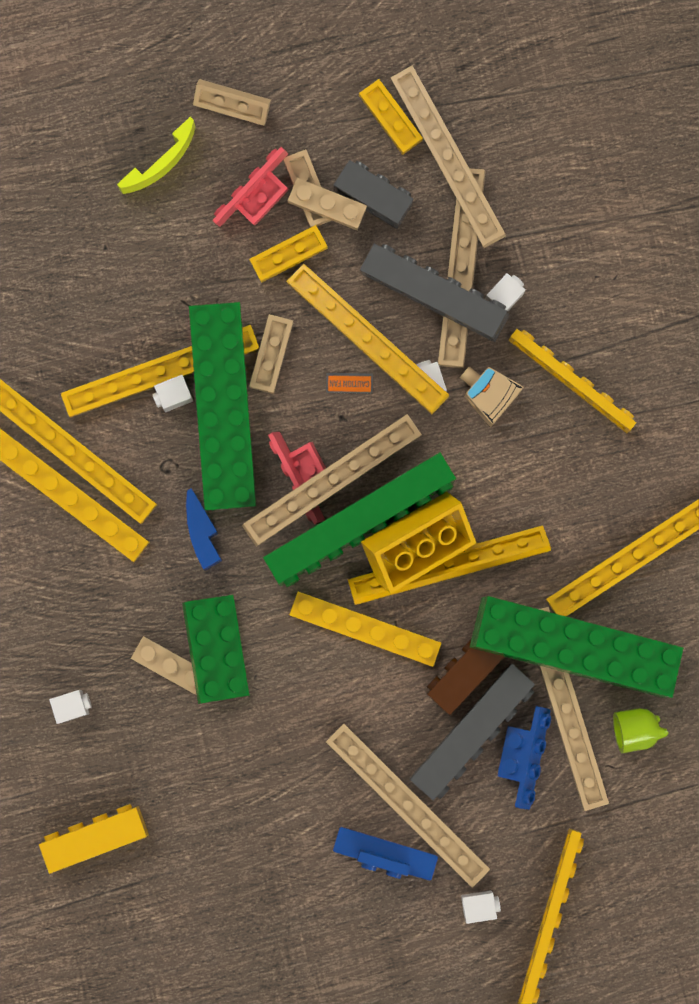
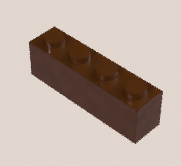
(461, 677)

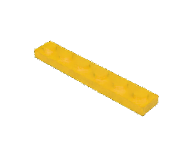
(580, 386)
(365, 629)

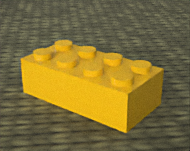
(418, 542)

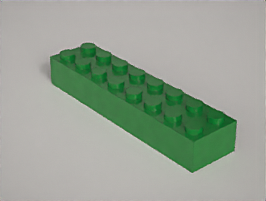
(222, 406)
(359, 520)
(576, 647)

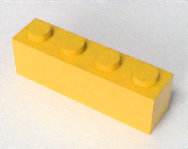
(94, 839)

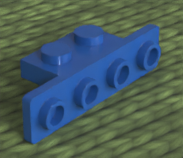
(523, 755)
(384, 854)

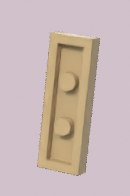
(231, 102)
(301, 167)
(327, 204)
(271, 354)
(165, 663)

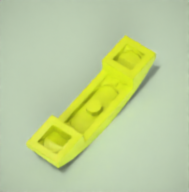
(136, 181)

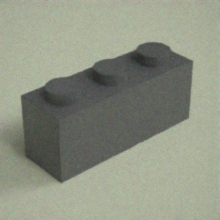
(374, 191)

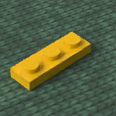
(390, 116)
(288, 253)

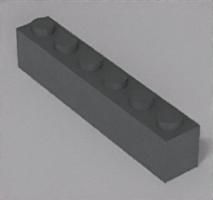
(435, 292)
(472, 731)

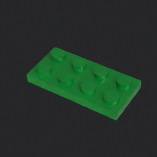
(215, 649)

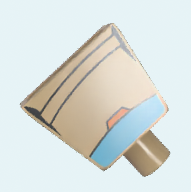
(490, 393)

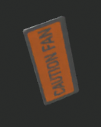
(349, 383)

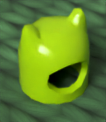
(637, 729)

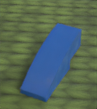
(201, 531)

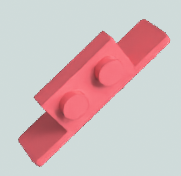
(258, 194)
(299, 466)

